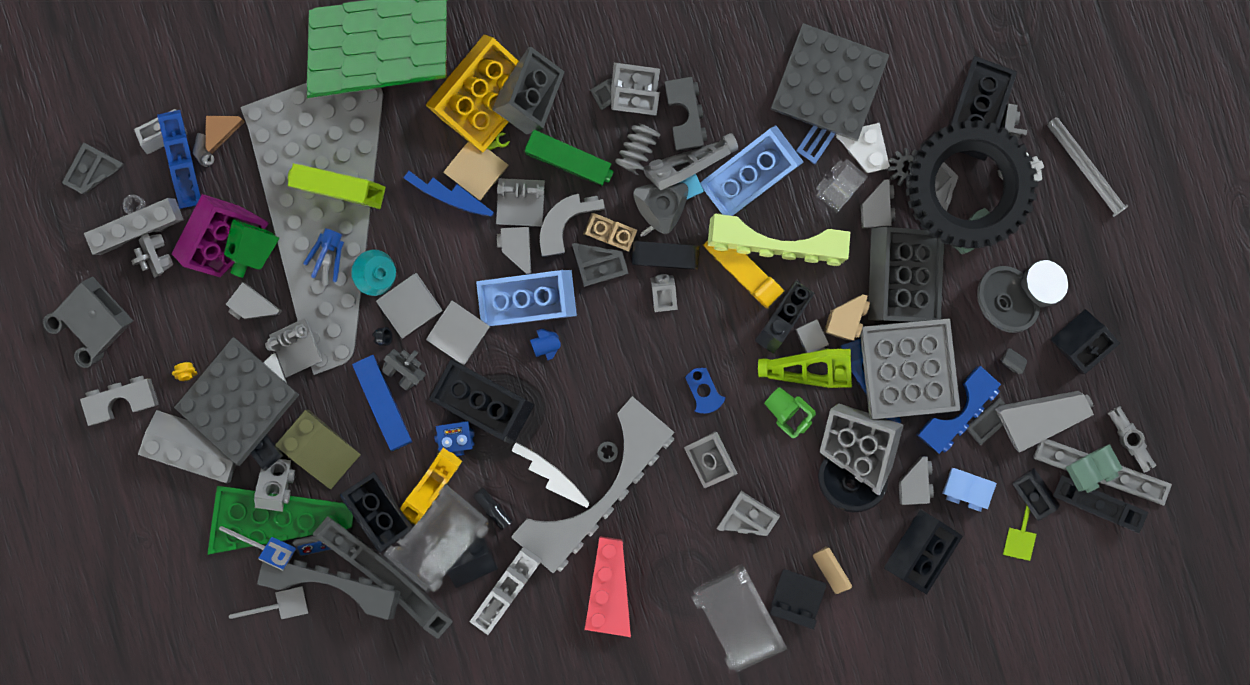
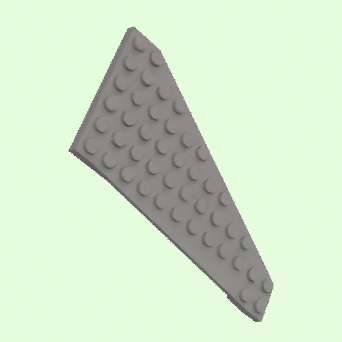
(335, 136)

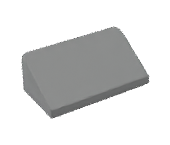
(150, 136)

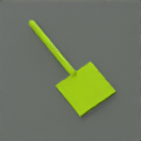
(1019, 542)

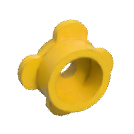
(184, 371)

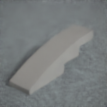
(505, 590)

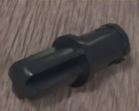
(492, 508)

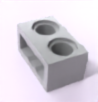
(269, 483)

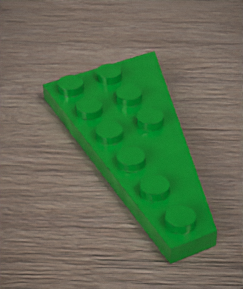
(237, 512)

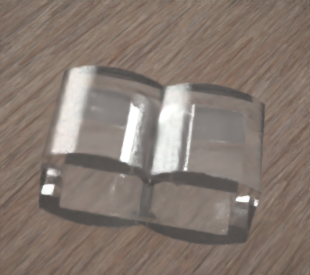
(841, 185)

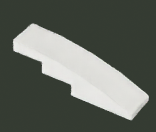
(557, 480)

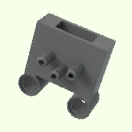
(92, 318)

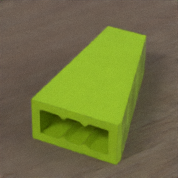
(336, 185)

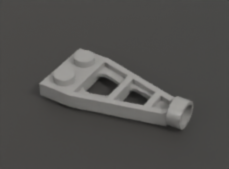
(664, 175)

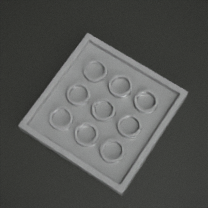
(909, 369)

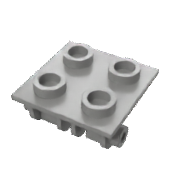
(520, 202)
(294, 347)

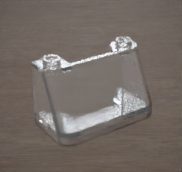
(438, 540)
(739, 619)

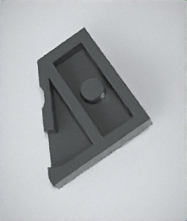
(90, 169)
(599, 263)

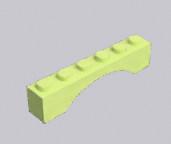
(732, 233)

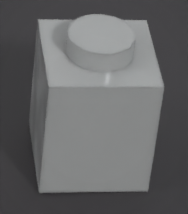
(812, 337)

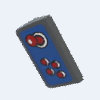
(309, 545)

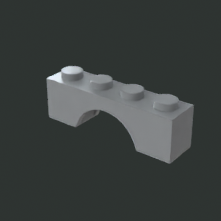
(133, 225)

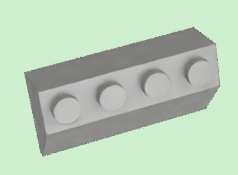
(184, 446)

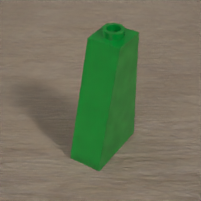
(568, 158)

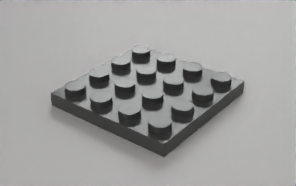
(830, 82)
(236, 401)

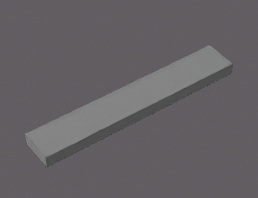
(1127, 481)

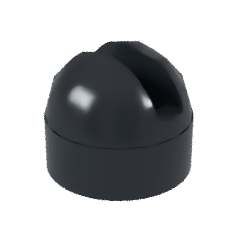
(382, 336)

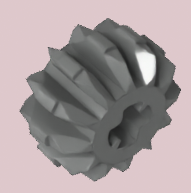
(899, 165)

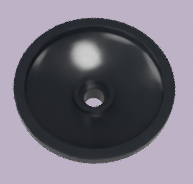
(834, 487)

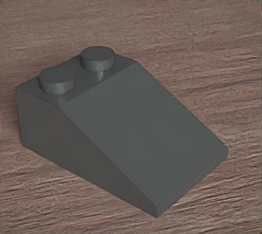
(529, 92)

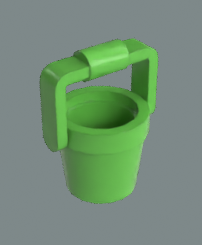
(784, 407)

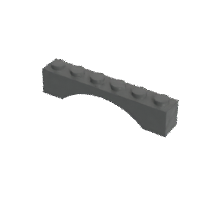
(374, 599)

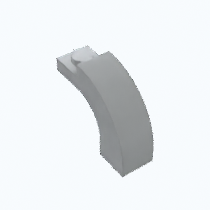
(554, 223)

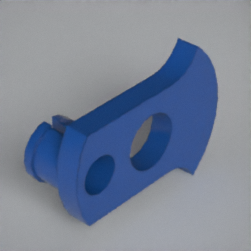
(713, 400)

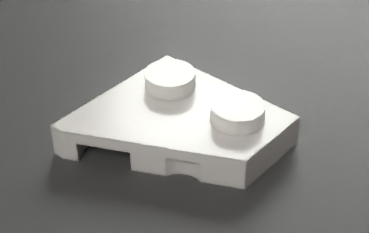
(869, 148)

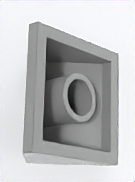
(710, 460)

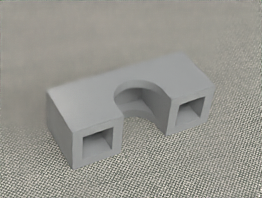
(99, 405)

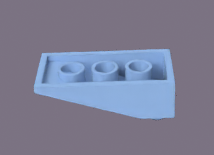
(751, 172)
(526, 298)

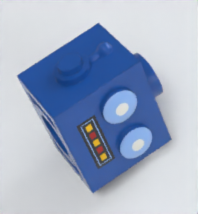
(455, 437)

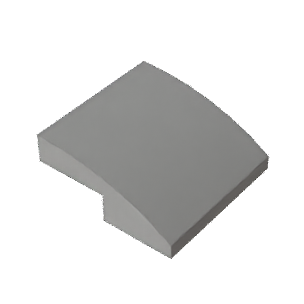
(635, 89)
(409, 305)
(457, 333)

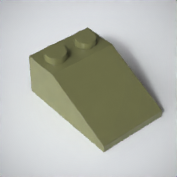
(318, 449)

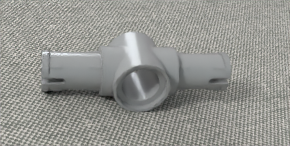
(1139, 448)

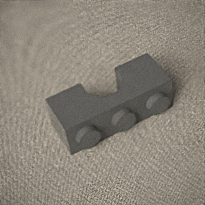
(684, 93)

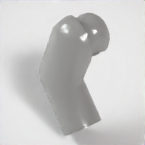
(199, 151)

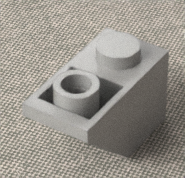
(877, 209)
(915, 485)

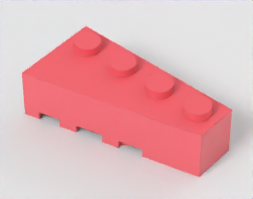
(608, 596)

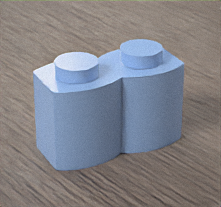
(969, 488)

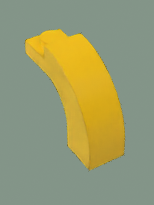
(432, 482)

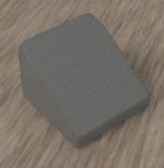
(602, 94)
(1013, 361)

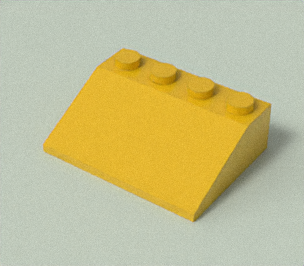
(471, 91)

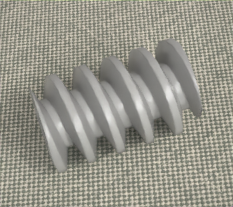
(637, 148)

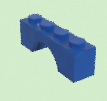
(978, 388)

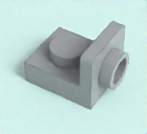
(1011, 118)
(664, 293)

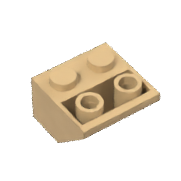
(845, 319)

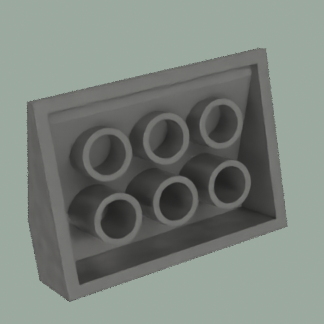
(905, 275)

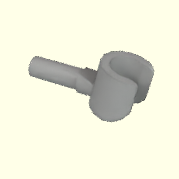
(326, 262)

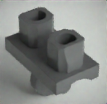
(406, 365)

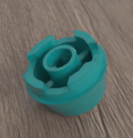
(373, 272)

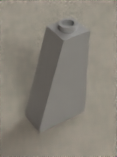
(1043, 417)

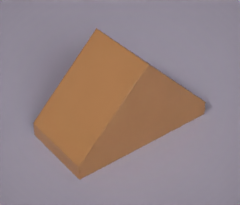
(220, 129)

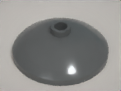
(1004, 288)

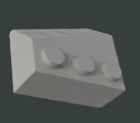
(861, 444)

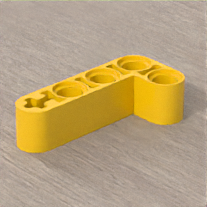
(748, 274)

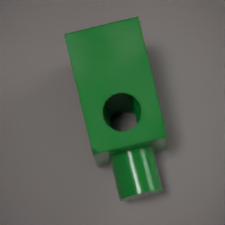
(248, 246)

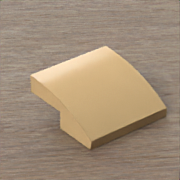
(476, 170)

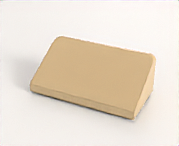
(832, 570)

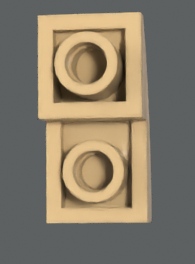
(610, 232)

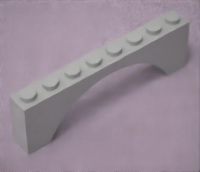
(557, 539)

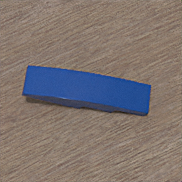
(179, 158)
(457, 197)
(382, 403)

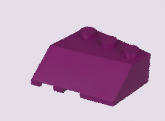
(207, 232)

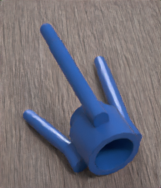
(329, 241)

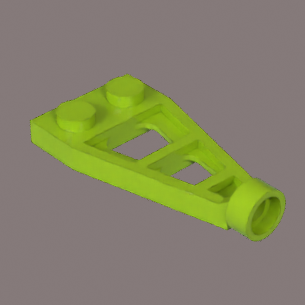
(838, 363)

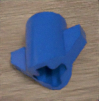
(546, 343)

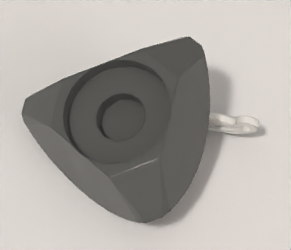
(661, 207)

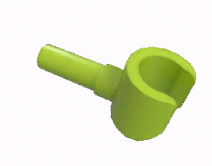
(496, 143)

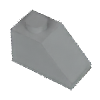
(516, 246)
(250, 304)

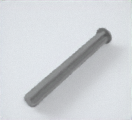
(1086, 166)

